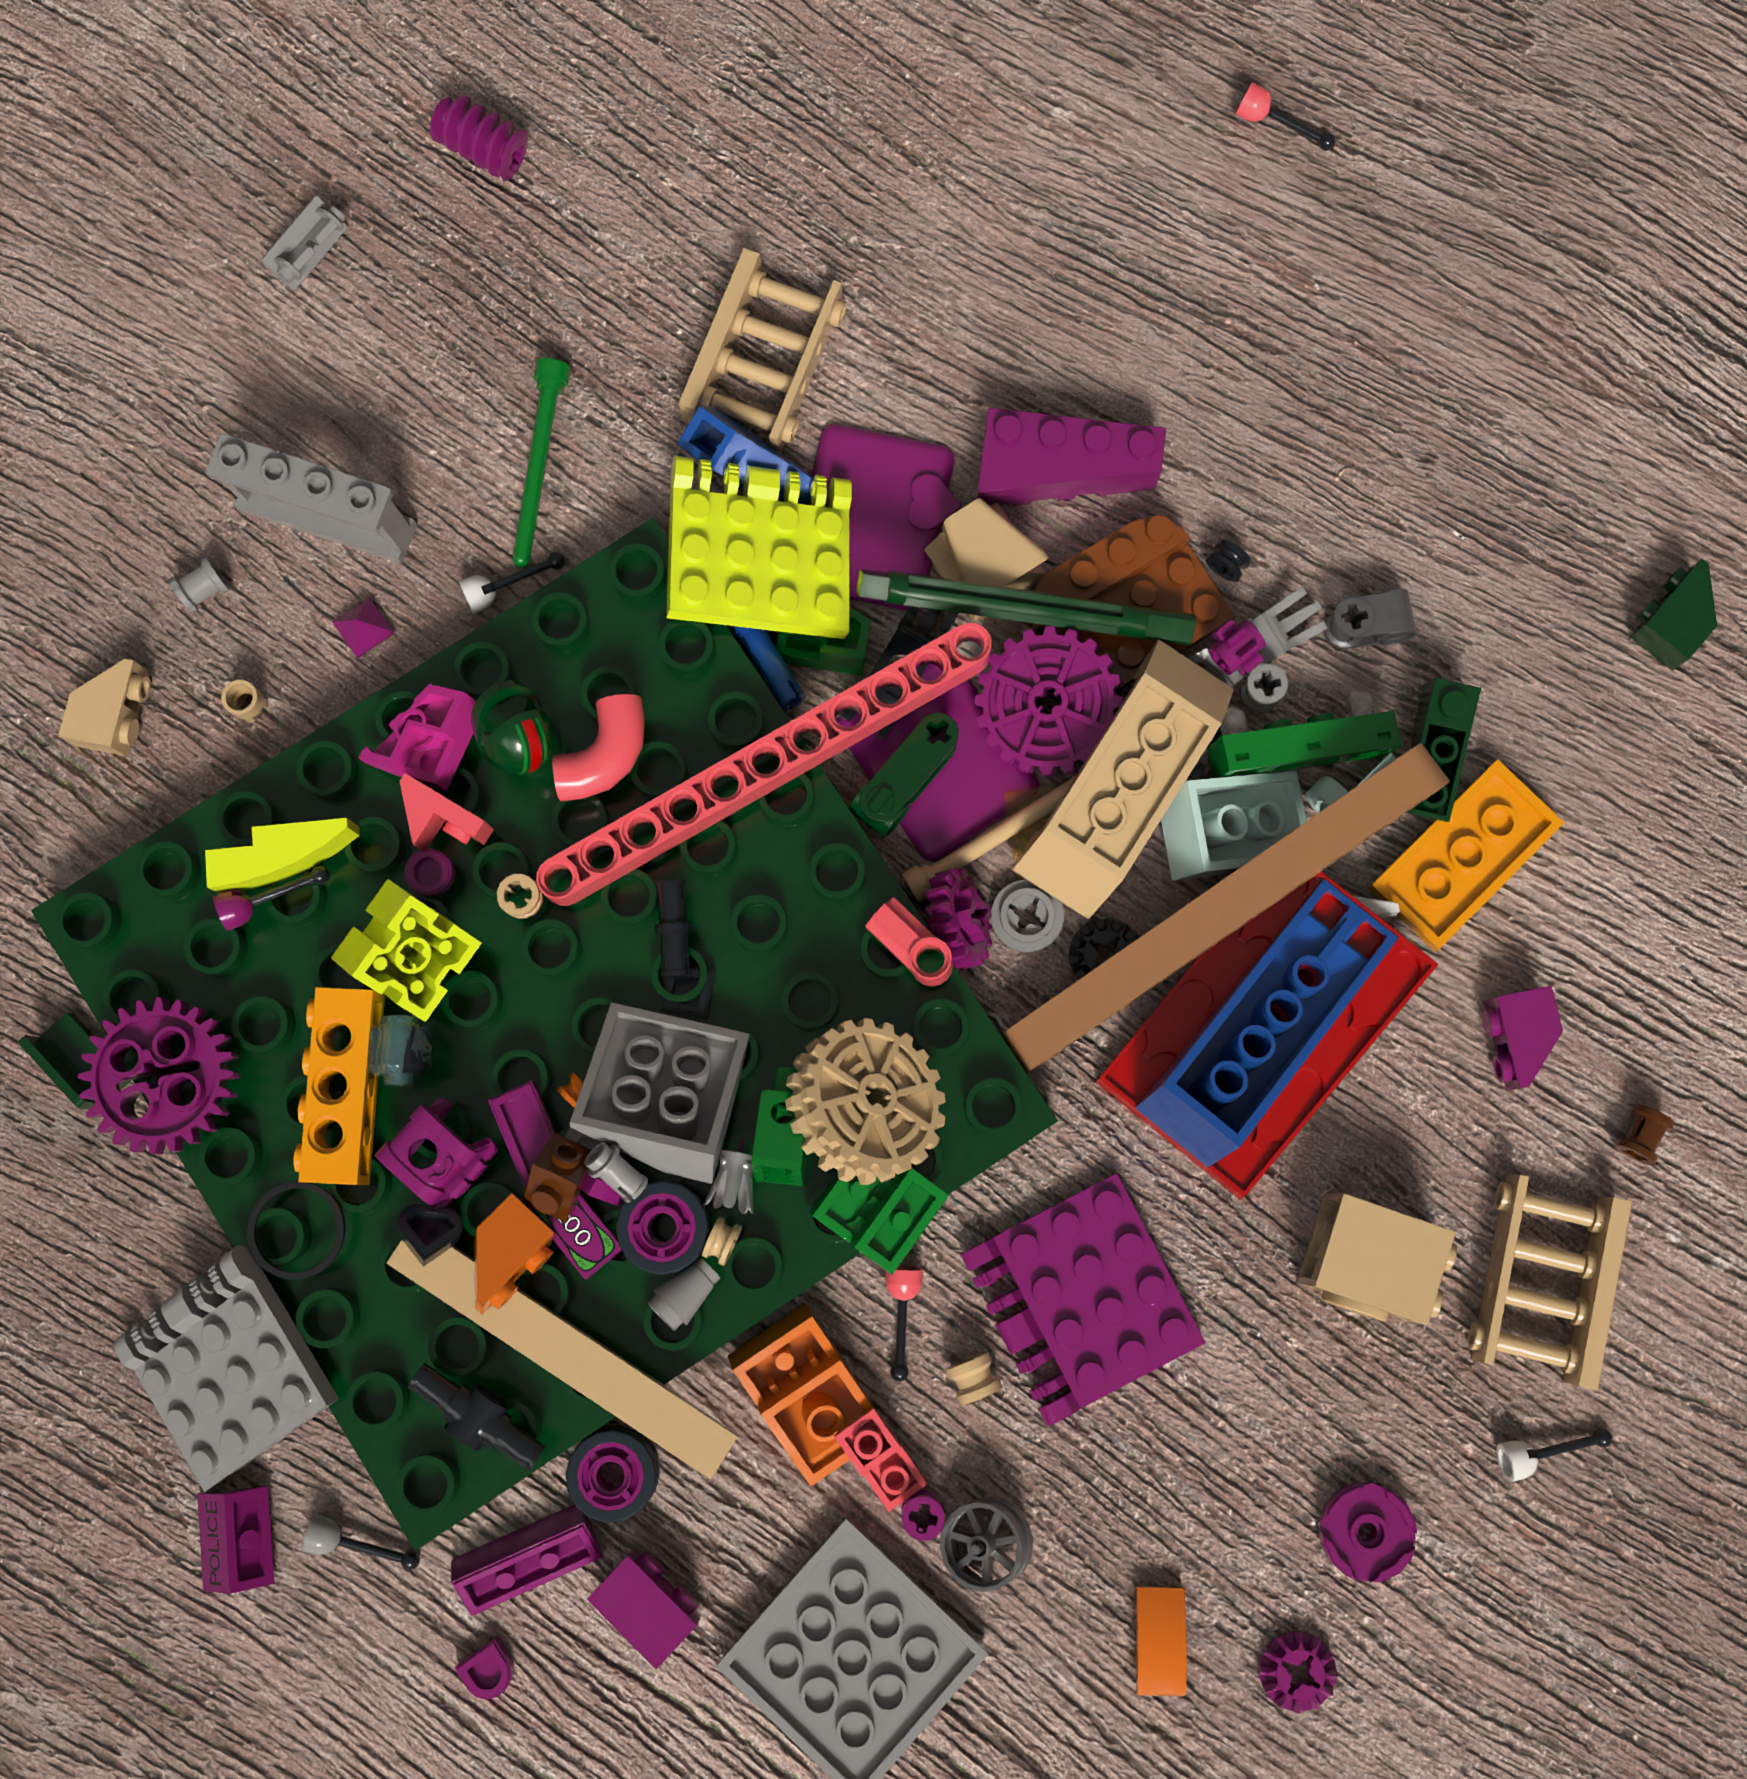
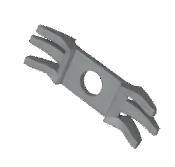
(1273, 633)

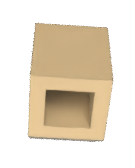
(106, 709)

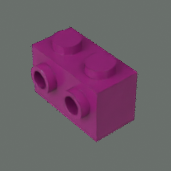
(646, 1606)

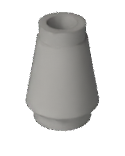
(683, 1294)

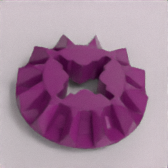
(1276, 1680)

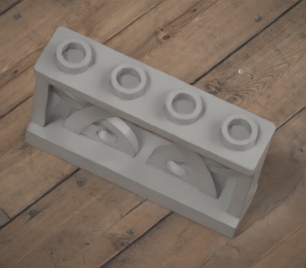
(312, 498)

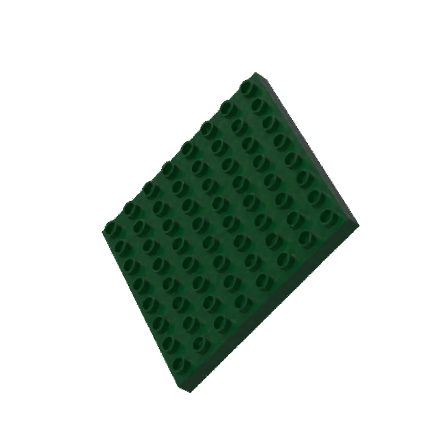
(772, 910)

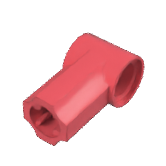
(909, 940)

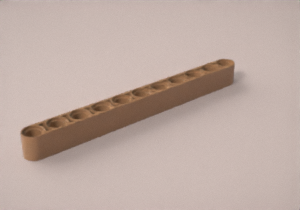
(1225, 907)

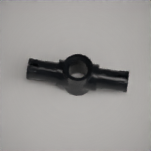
(476, 1416)

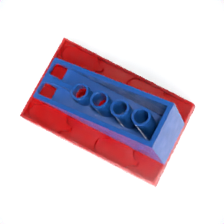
(1266, 1030)

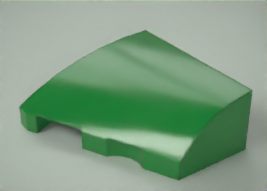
(829, 653)

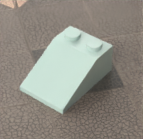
(1229, 821)

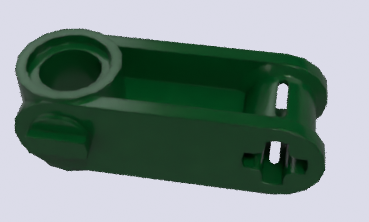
(906, 775)

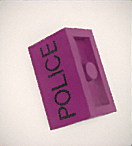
(235, 1540)

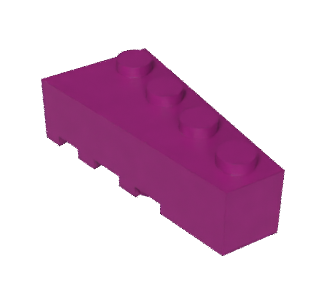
(1065, 457)

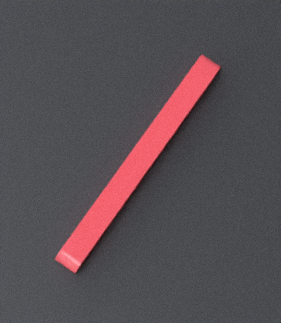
(754, 785)

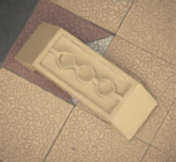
(1126, 781)

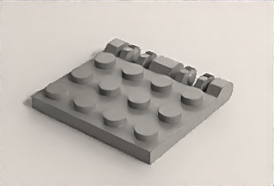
(224, 1369)

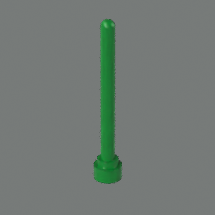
(551, 378)

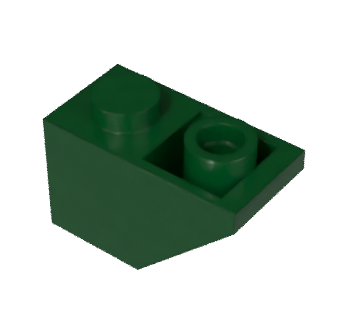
(1682, 618)

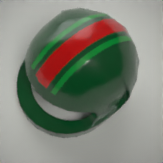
(521, 741)

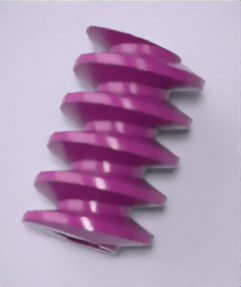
(479, 136)

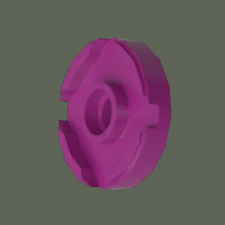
(1392, 1538)

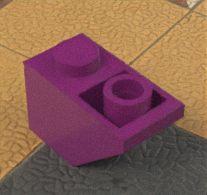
(1523, 1033)

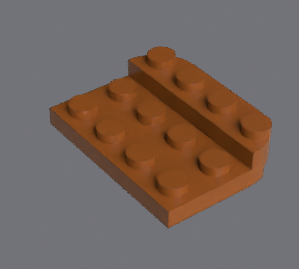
(1142, 567)

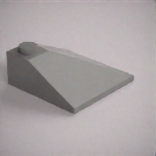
(662, 1090)

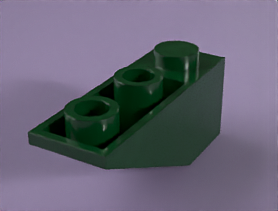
(1444, 729)

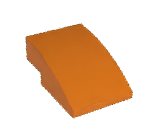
(802, 1390)

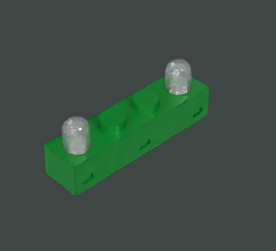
(1305, 745)

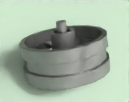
(986, 1544)

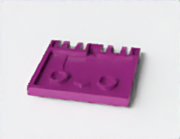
(1090, 1293)

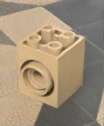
(1377, 1260)

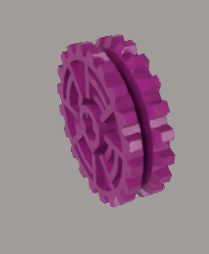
(1025, 677)

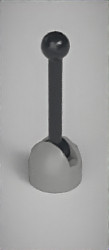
(326, 1535)

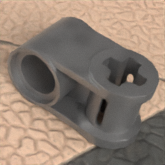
(1377, 618)

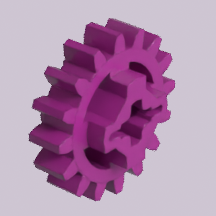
(959, 917)

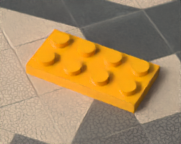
(1468, 859)

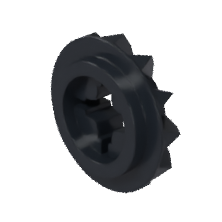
(1101, 932)

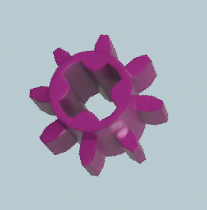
(1237, 647)

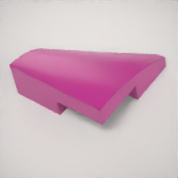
(427, 738)

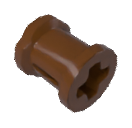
(1644, 1134)

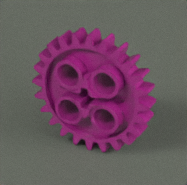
(167, 1116)

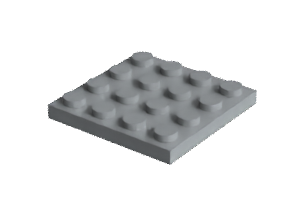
(852, 1657)

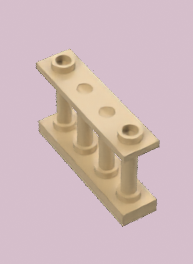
(735, 319)
(1597, 1267)

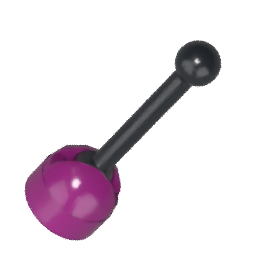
(237, 907)

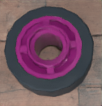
(636, 1233)
(588, 1487)

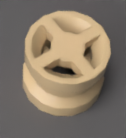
(974, 1378)

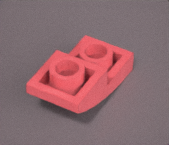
(881, 1459)

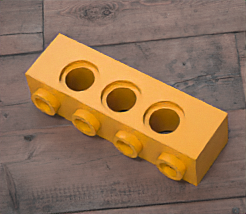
(356, 1109)

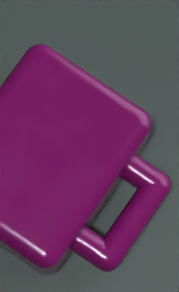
(881, 480)
(969, 788)

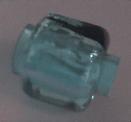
(399, 1049)

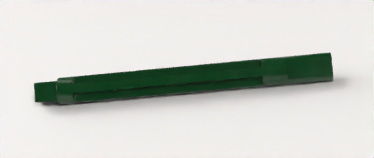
(1027, 606)

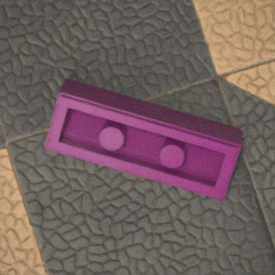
(524, 1559)

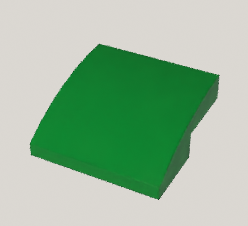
(880, 1217)

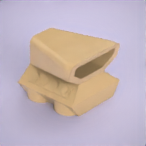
(986, 549)

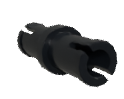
(673, 928)

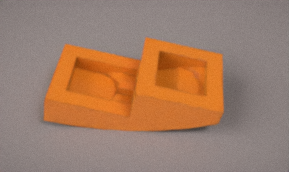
(1160, 1641)

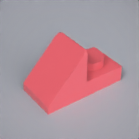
(429, 810)

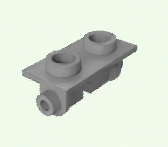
(305, 242)

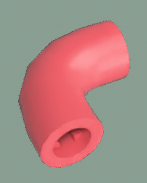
(609, 757)

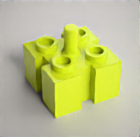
(405, 950)

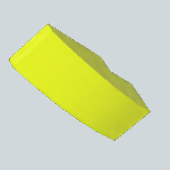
(277, 853)

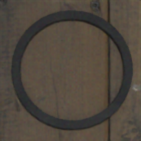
(252, 1225)

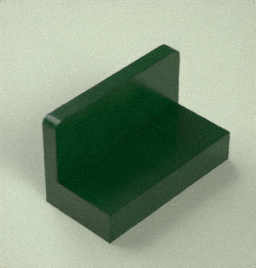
(60, 1053)

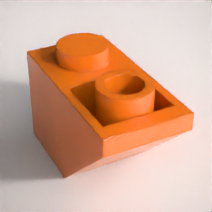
(504, 1249)

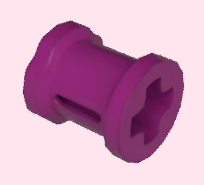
(933, 1525)

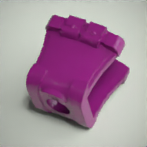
(455, 1163)

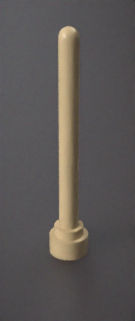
(918, 878)

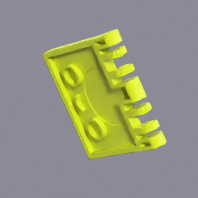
(756, 556)

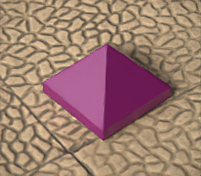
(363, 627)

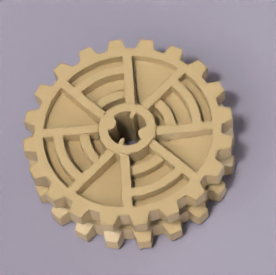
(865, 1101)

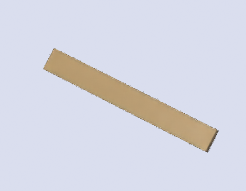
(578, 1361)

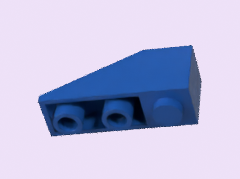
(724, 441)

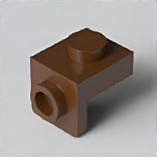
(557, 1178)

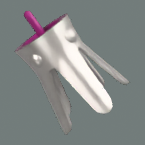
(732, 1180)

